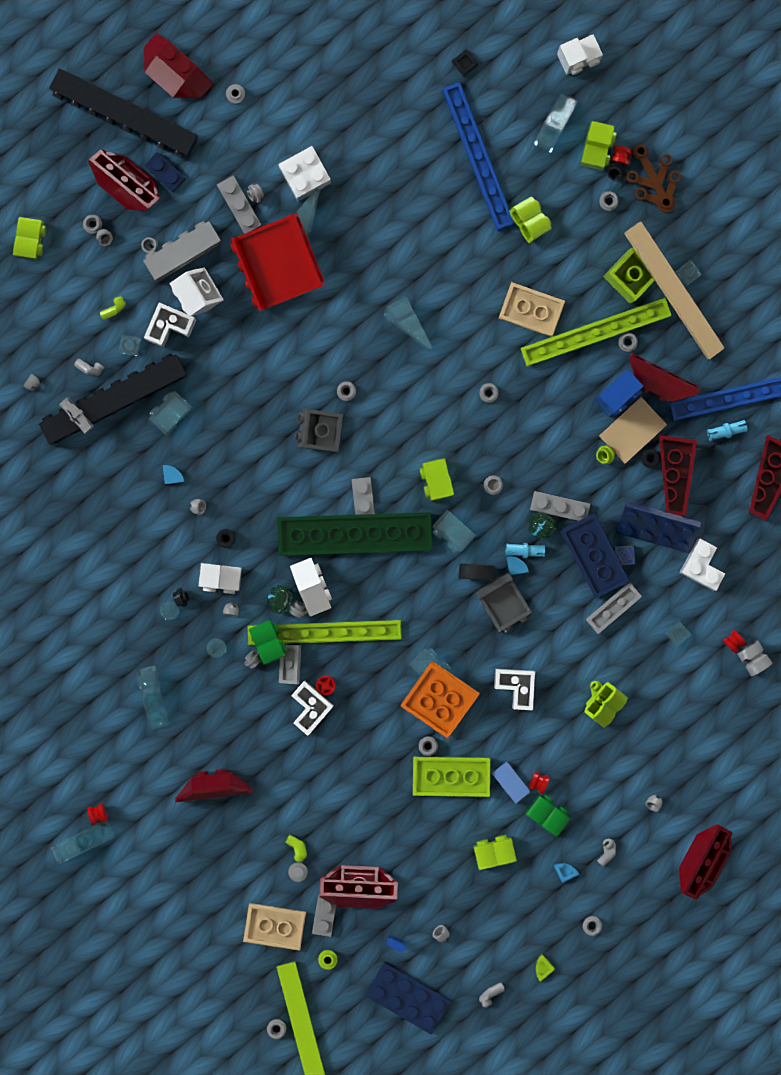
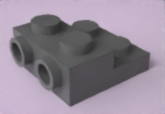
(319, 430)

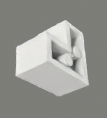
(579, 54)
(164, 321)
(697, 566)
(220, 577)
(311, 586)
(520, 682)
(315, 704)

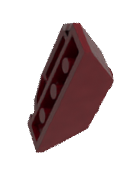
(174, 70)
(124, 180)
(660, 381)
(213, 786)
(704, 861)
(358, 887)

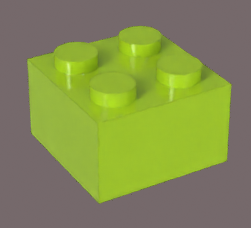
(629, 276)

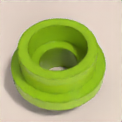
(602, 457)
(327, 953)

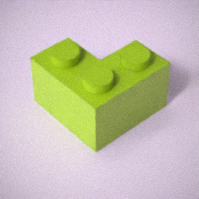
(598, 140)
(437, 480)

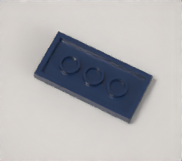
(658, 527)
(595, 555)
(407, 998)

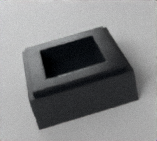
(464, 62)

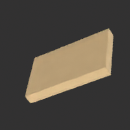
(531, 309)
(632, 430)
(274, 926)

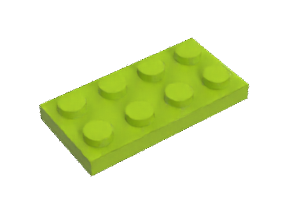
(451, 776)

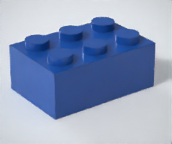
(622, 390)

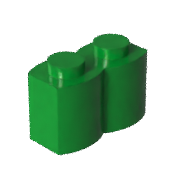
(267, 642)
(548, 815)

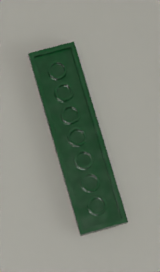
(354, 534)

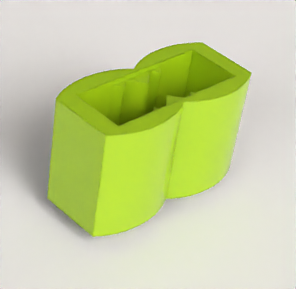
(530, 219)
(28, 238)
(606, 704)
(495, 852)

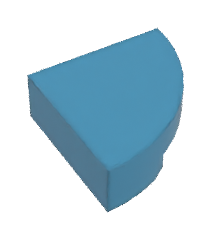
(172, 475)
(516, 565)
(565, 871)

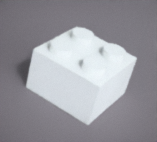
(304, 173)
(196, 291)

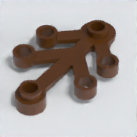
(654, 181)

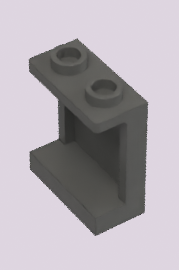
(504, 603)

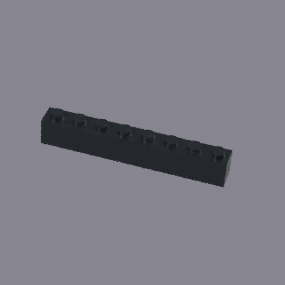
(124, 113)
(115, 398)

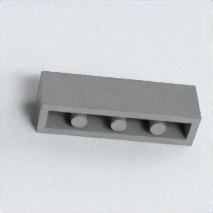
(182, 251)

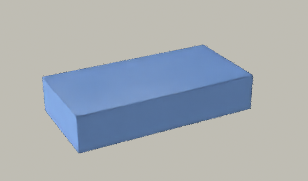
(511, 782)

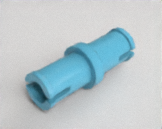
(727, 430)
(525, 550)

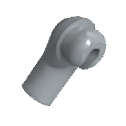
(87, 369)
(609, 852)
(489, 993)

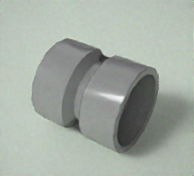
(754, 658)

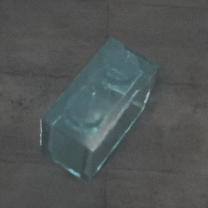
(170, 412)
(453, 531)

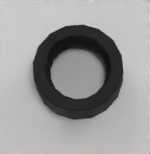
(477, 572)

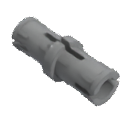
(76, 415)

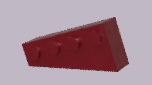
(677, 471)
(768, 480)

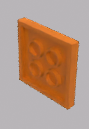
(439, 699)

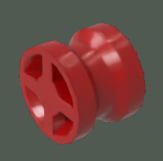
(621, 155)
(734, 642)
(323, 685)
(538, 782)
(97, 814)

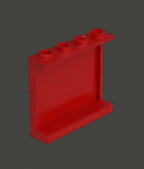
(277, 262)

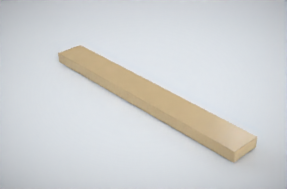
(674, 290)

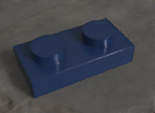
(165, 172)

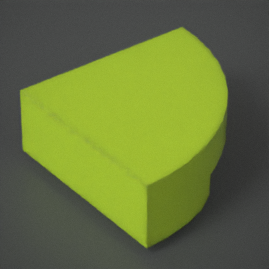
(543, 968)

